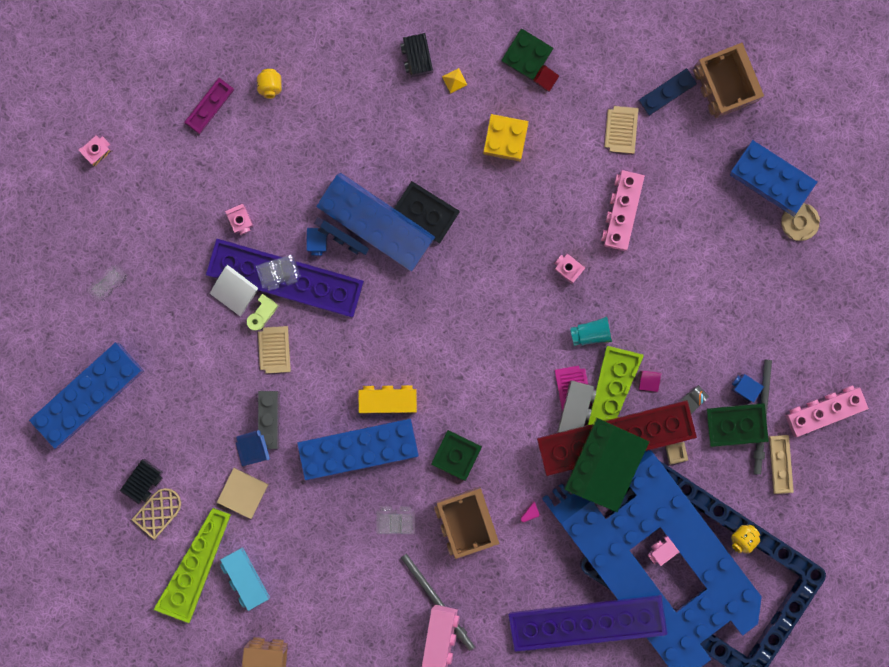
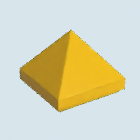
(454, 80)

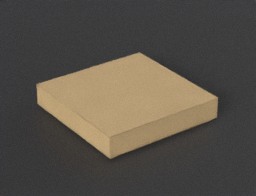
(242, 493)

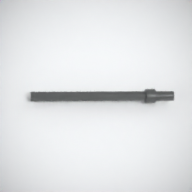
(759, 455)
(460, 632)

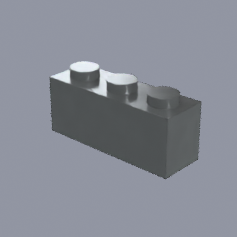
(269, 417)

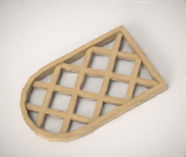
(154, 536)

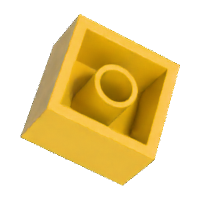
(505, 137)

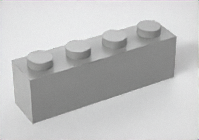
(576, 406)

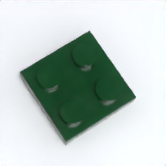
(527, 54)
(456, 455)

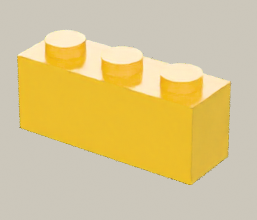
(388, 399)

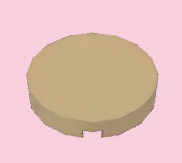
(802, 225)

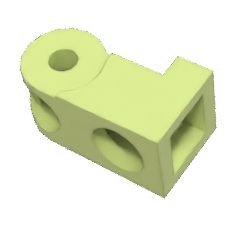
(263, 313)

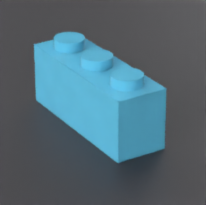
(244, 579)

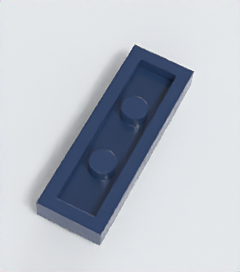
(667, 92)
(340, 237)

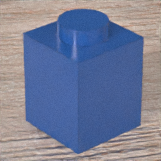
(316, 242)
(747, 387)

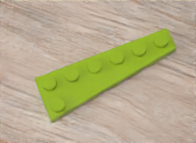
(614, 382)
(188, 581)

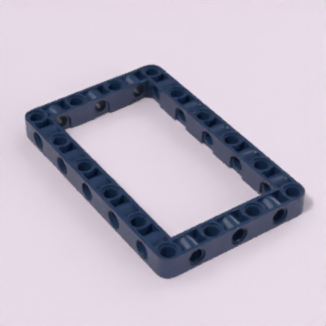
(784, 619)

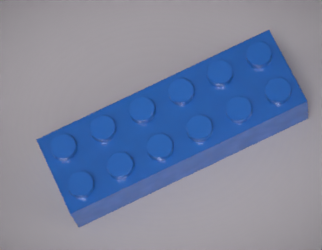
(375, 221)
(86, 395)
(358, 449)

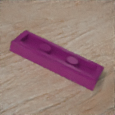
(209, 106)

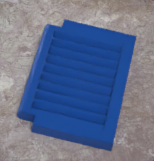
(252, 448)

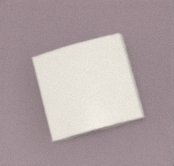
(234, 290)

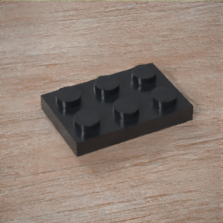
(427, 210)

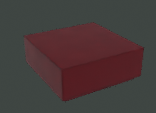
(546, 78)

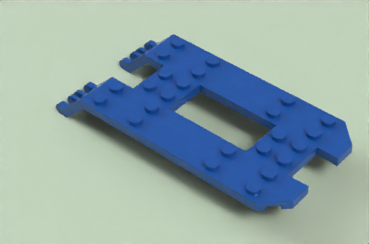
(664, 506)

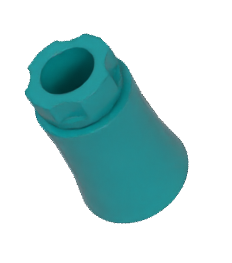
(591, 332)

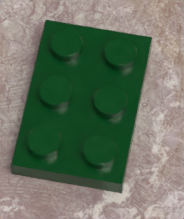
(737, 425)

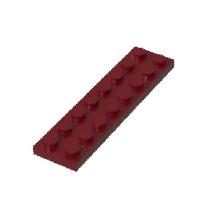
(658, 425)

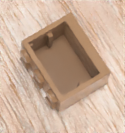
(728, 80)
(466, 523)
(264, 653)

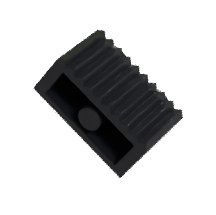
(417, 55)
(141, 482)

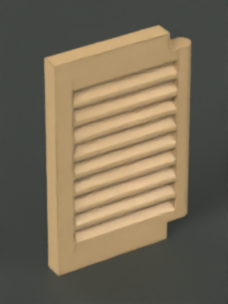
(621, 129)
(274, 349)

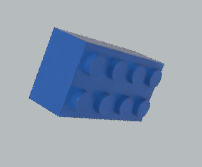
(773, 178)

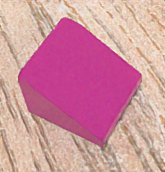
(649, 381)
(530, 513)

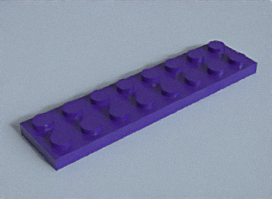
(314, 287)
(588, 623)

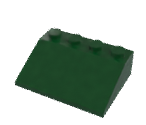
(606, 465)

